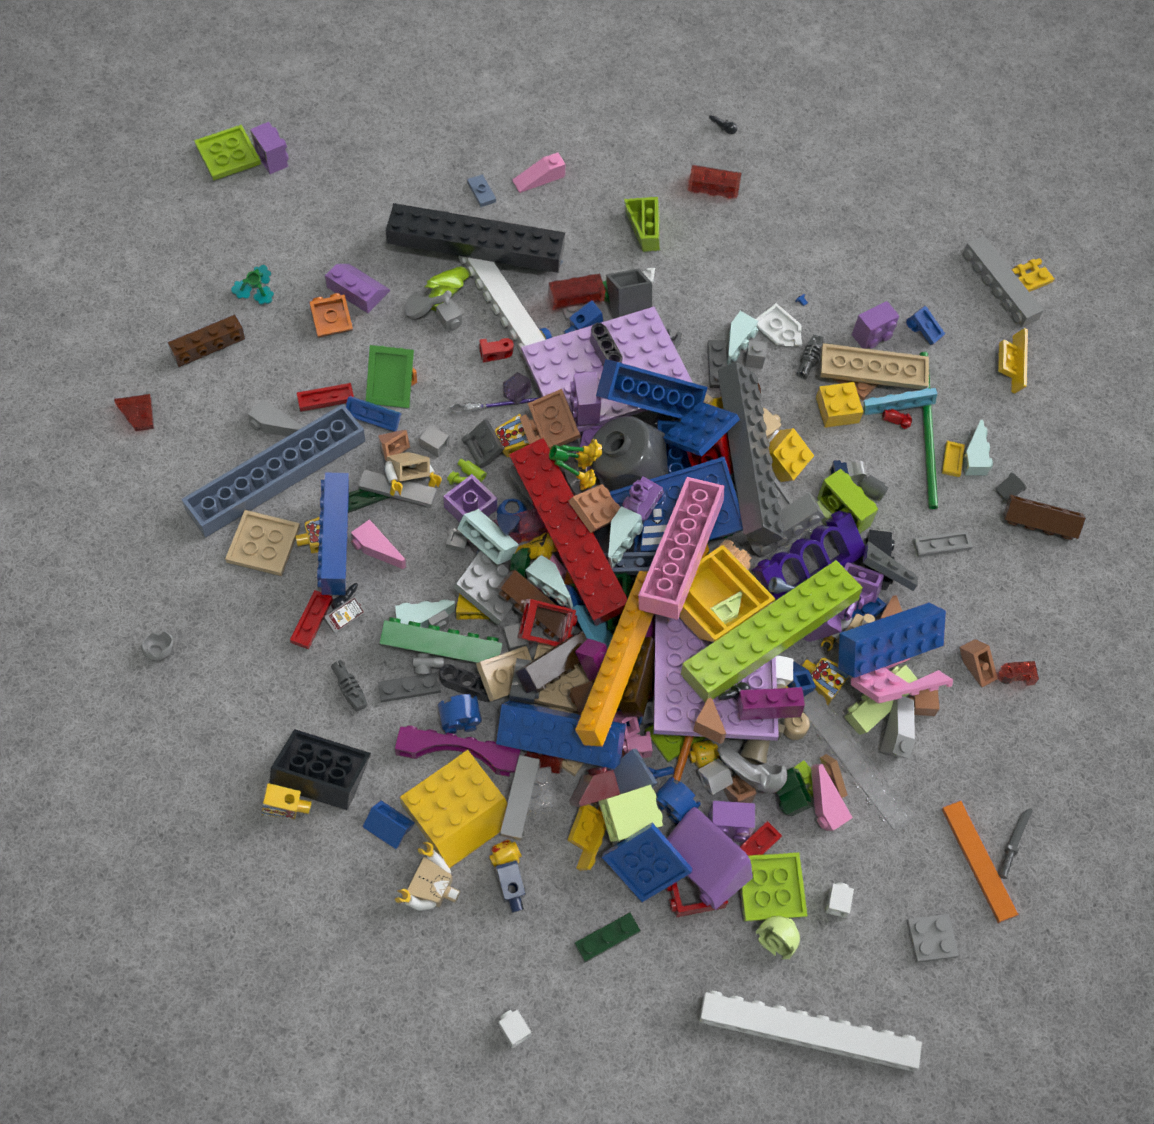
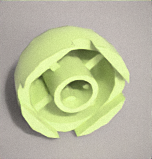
(779, 936)

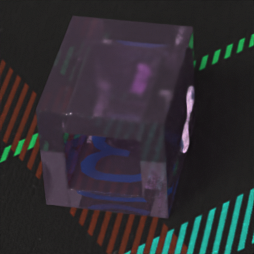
(517, 388)

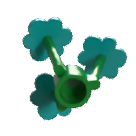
(254, 280)

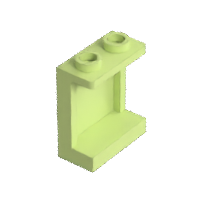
(630, 812)

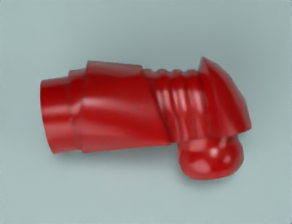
(896, 417)

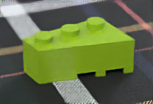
(645, 221)

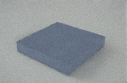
(633, 773)

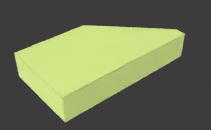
(729, 608)

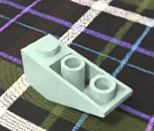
(741, 330)
(976, 458)
(623, 530)
(545, 576)
(422, 611)

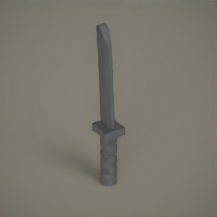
(1011, 849)

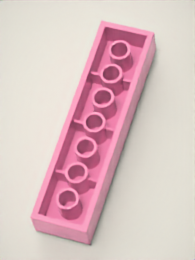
(681, 548)

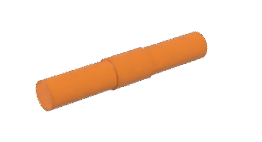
(683, 756)

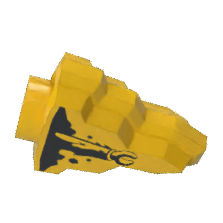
(540, 546)

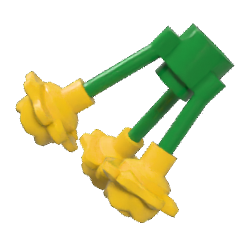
(585, 459)

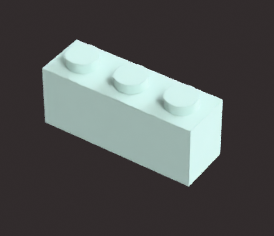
(487, 536)

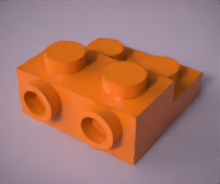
(330, 315)

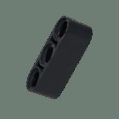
(604, 344)
(459, 676)

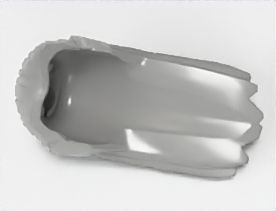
(760, 777)

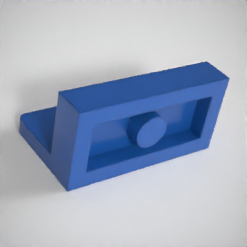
(387, 824)

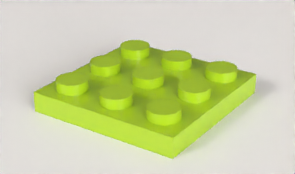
(227, 152)
(775, 888)

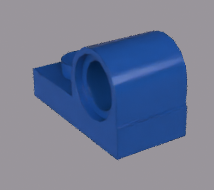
(925, 322)

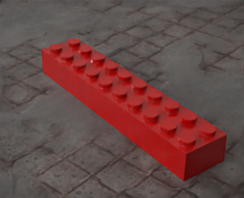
(570, 536)

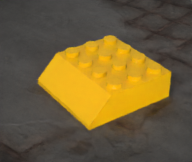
(716, 580)
(456, 808)

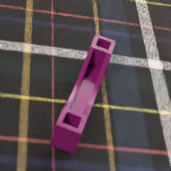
(416, 743)

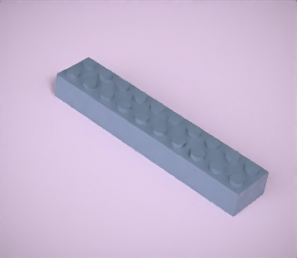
(273, 470)

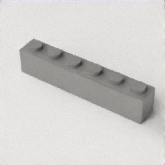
(1002, 281)

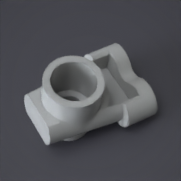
(424, 663)

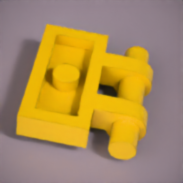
(1036, 278)

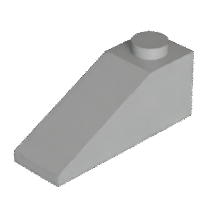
(272, 420)
(900, 729)

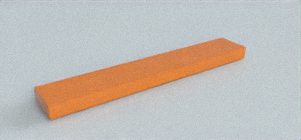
(979, 862)

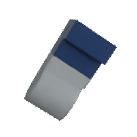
(855, 470)

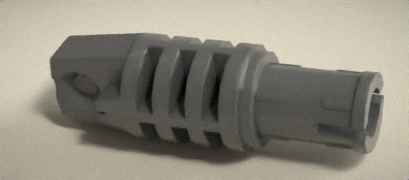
(810, 356)
(349, 686)

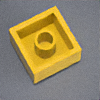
(839, 404)
(788, 455)

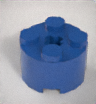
(460, 714)
(675, 800)

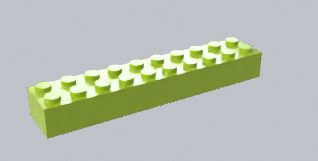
(770, 631)

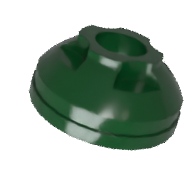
(521, 561)

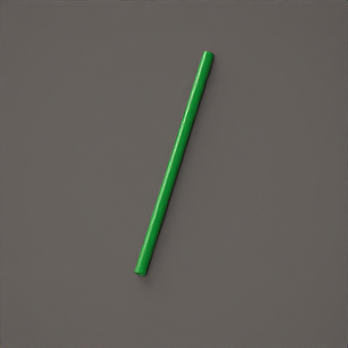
(930, 452)

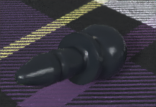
(729, 127)
(336, 602)
(734, 691)

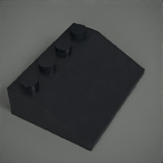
(319, 769)

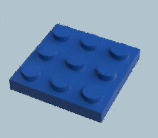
(701, 428)
(647, 862)

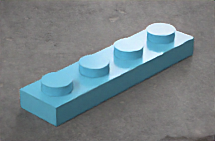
(900, 401)

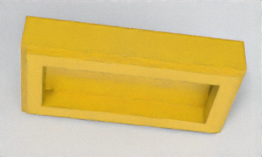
(953, 459)

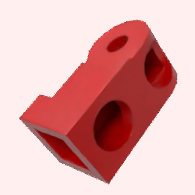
(495, 350)

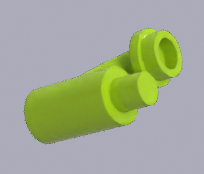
(468, 468)

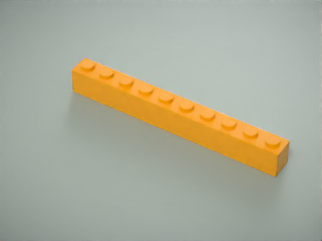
(615, 669)

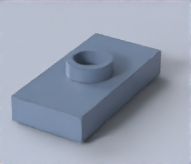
(481, 190)

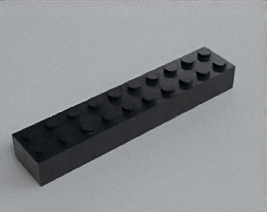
(475, 237)

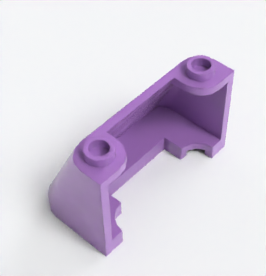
(715, 860)

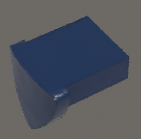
(508, 523)

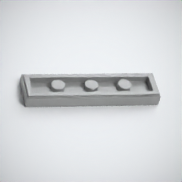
(410, 492)
(520, 797)

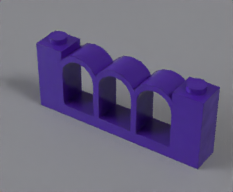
(846, 539)

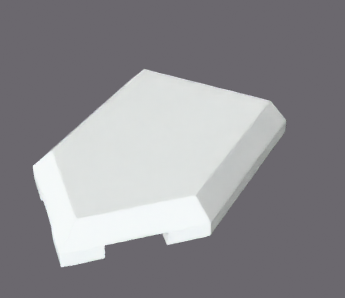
(780, 327)

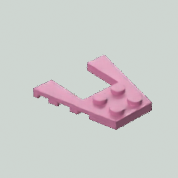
(886, 686)

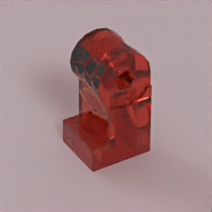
(1018, 671)

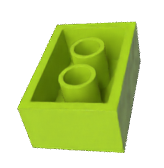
(842, 494)

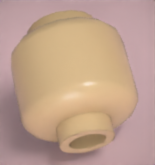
(796, 727)

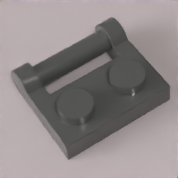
(488, 442)

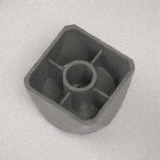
(629, 452)

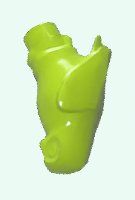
(447, 280)

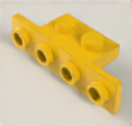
(1014, 360)
(587, 835)

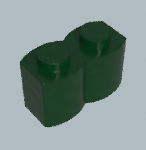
(793, 794)

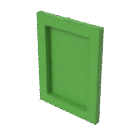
(389, 376)

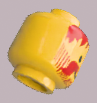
(505, 852)

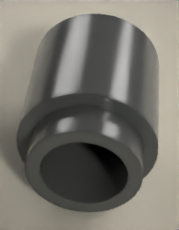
(873, 487)

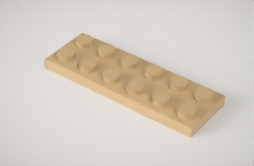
(874, 366)

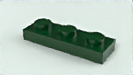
(607, 937)

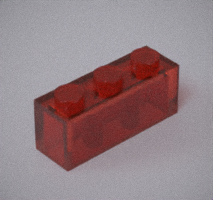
(714, 181)
(576, 291)

